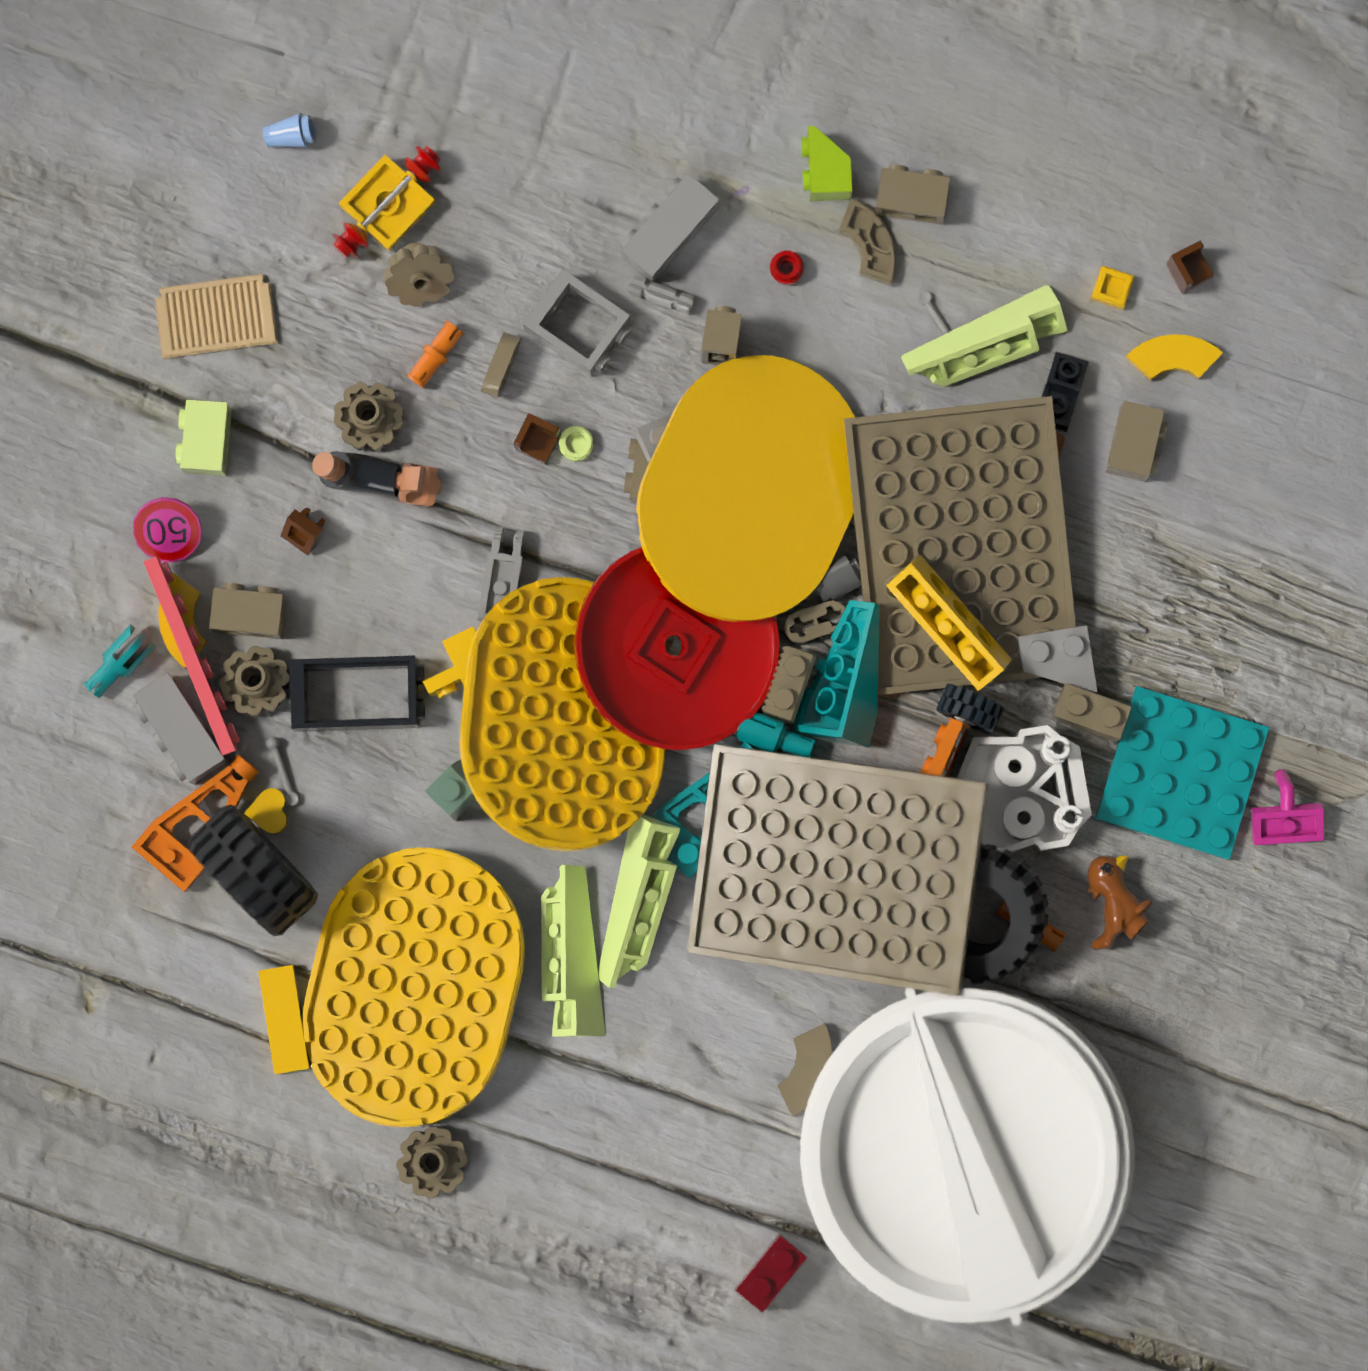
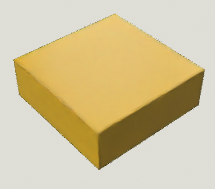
(1112, 287)

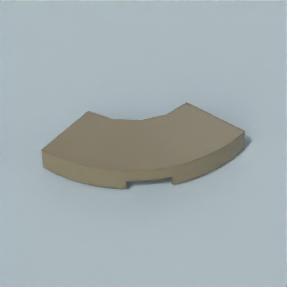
(872, 241)
(811, 1056)

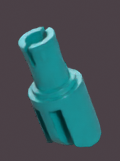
(116, 665)
(772, 735)

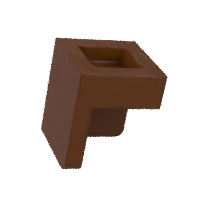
(1189, 267)
(537, 438)

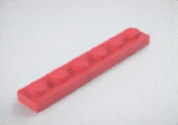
(187, 641)

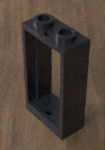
(299, 692)

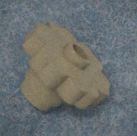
(418, 274)
(373, 432)
(242, 668)
(414, 1168)

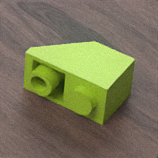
(829, 168)

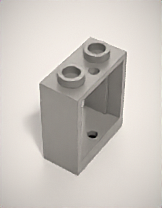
(549, 303)

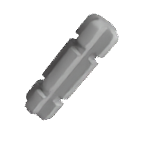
(661, 295)

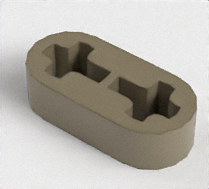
(501, 365)
(812, 614)

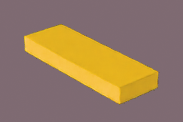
(283, 1019)

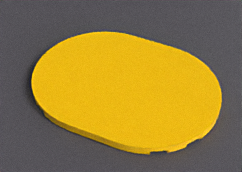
(748, 489)
(534, 739)
(413, 987)

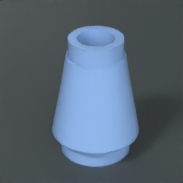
(290, 132)

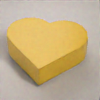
(268, 811)

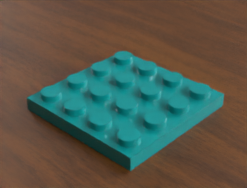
(1182, 773)

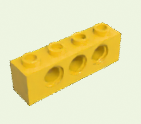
(949, 622)

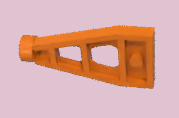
(167, 852)

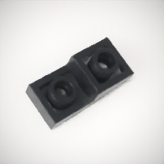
(1064, 386)

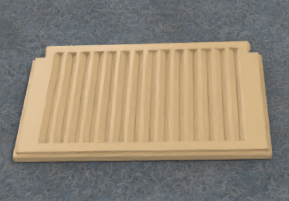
(215, 316)

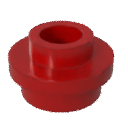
(786, 257)

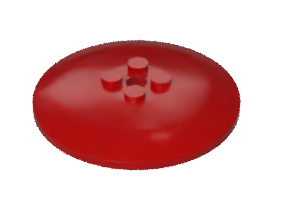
(660, 696)

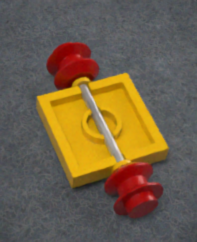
(387, 202)

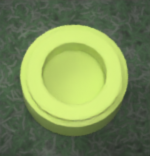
(576, 443)

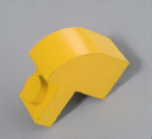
(446, 681)

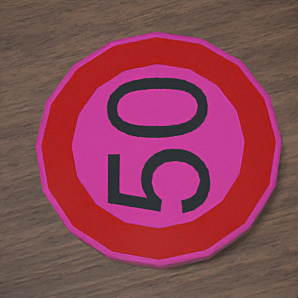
(167, 529)

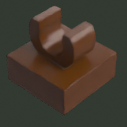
(302, 531)

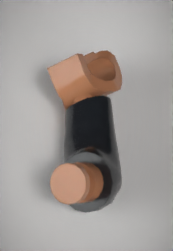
(370, 474)

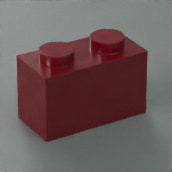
(770, 1273)

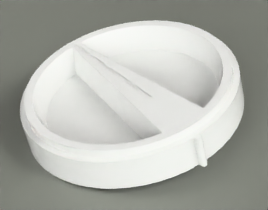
(967, 1155)

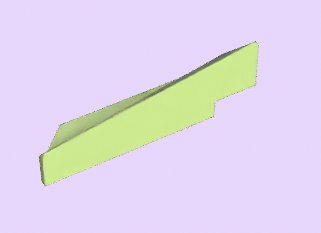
(989, 340)
(638, 898)
(570, 957)

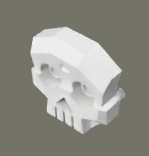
(1041, 755)

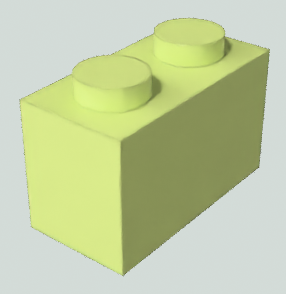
(204, 437)

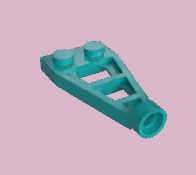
(687, 846)

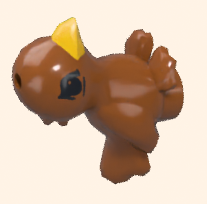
(1122, 908)

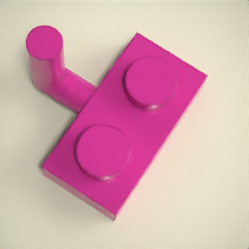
(1289, 821)

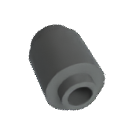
(839, 579)

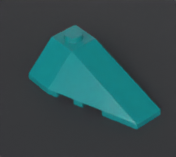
(845, 691)

